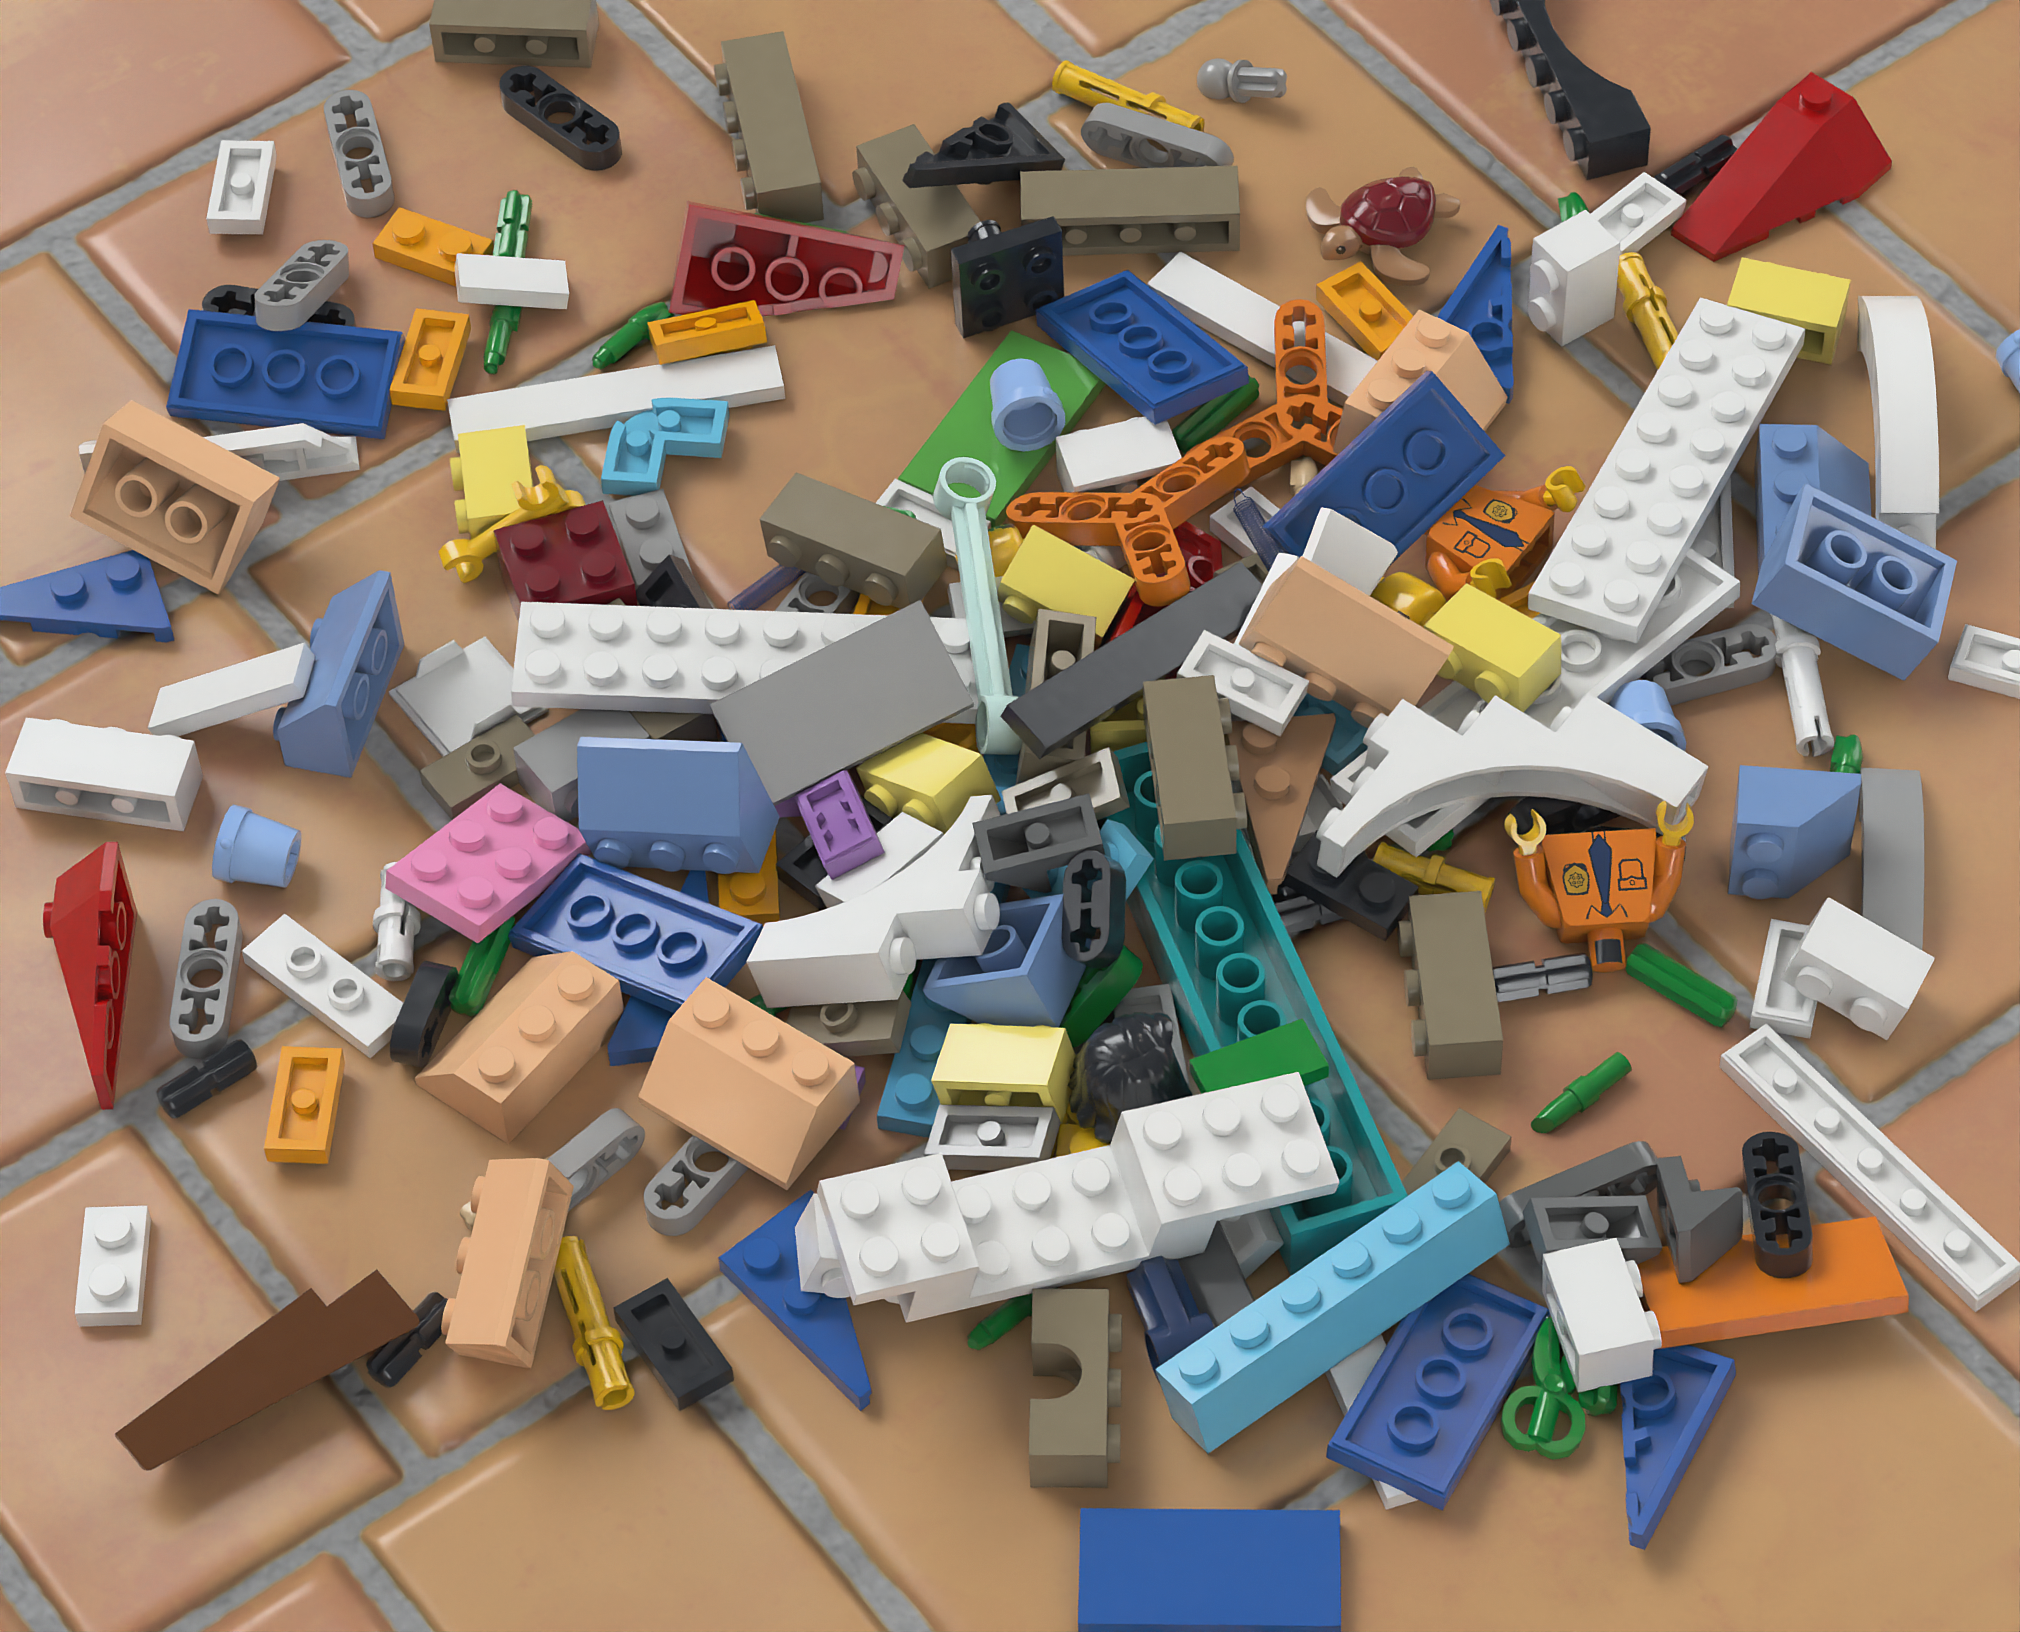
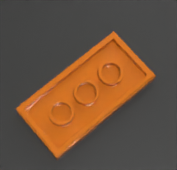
(1733, 1298)

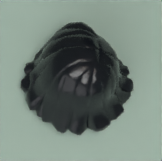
(1125, 1069)

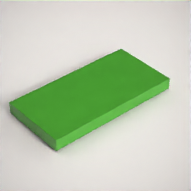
(970, 433)

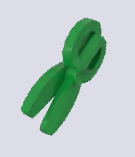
(1549, 1397)

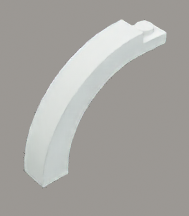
(1904, 404)

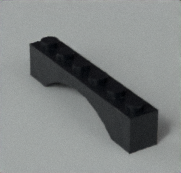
(1597, 117)

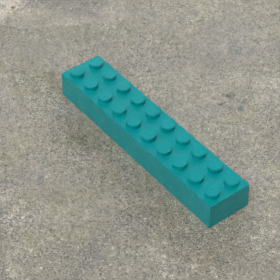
(1238, 977)

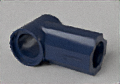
(1166, 1309)

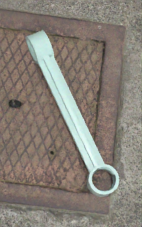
(980, 600)

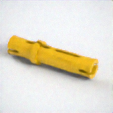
(1077, 82)
(1645, 306)
(596, 1342)

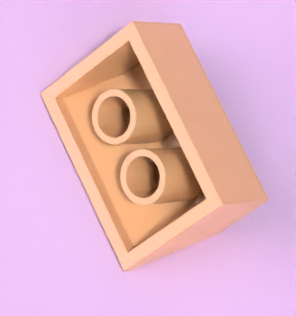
(1424, 346)
(173, 496)
(1343, 642)
(526, 1043)
(749, 1083)
(508, 1261)

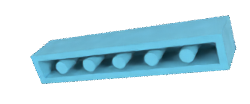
(1333, 1306)

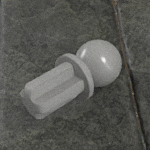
(1240, 80)

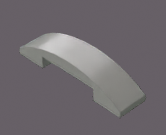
(1893, 851)

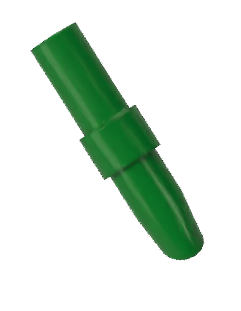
(1581, 1093)

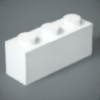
(104, 773)

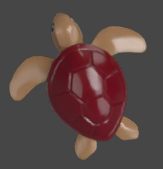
(1380, 221)

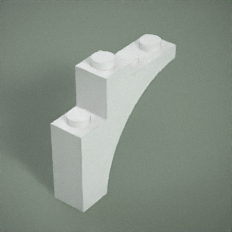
(873, 940)

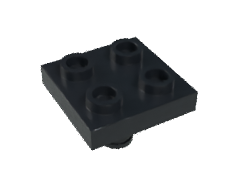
(1006, 274)

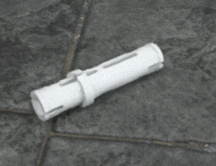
(1798, 658)

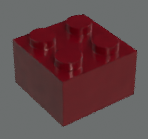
(564, 559)

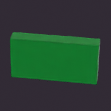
(1262, 1057)

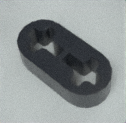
(1093, 909)
(423, 1014)

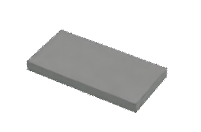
(844, 703)

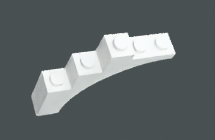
(1583, 757)

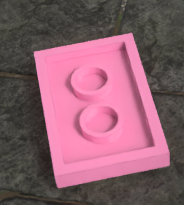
(487, 863)

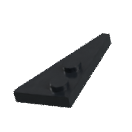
(986, 153)

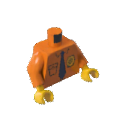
(1498, 535)
(1601, 882)

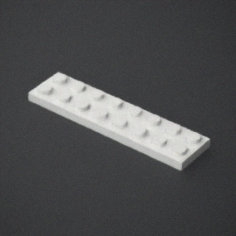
(1666, 470)
(679, 655)
(1588, 664)

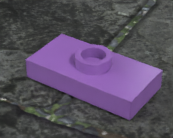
(839, 824)

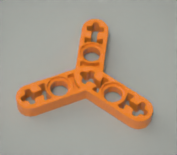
(1293, 399)
(1141, 517)

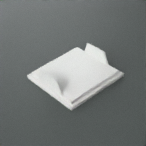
(460, 694)

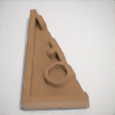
(1278, 785)

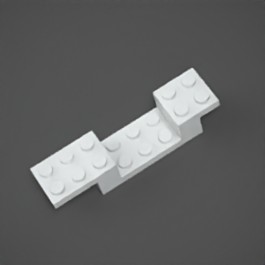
(1080, 1213)

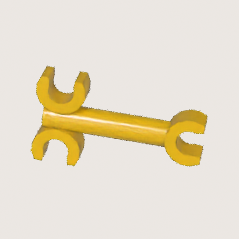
(533, 502)

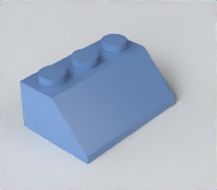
(1800, 455)
(1856, 583)
(352, 667)
(673, 805)

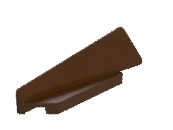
(269, 1365)

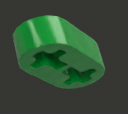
(1099, 994)

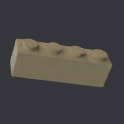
(770, 128)
(1137, 208)

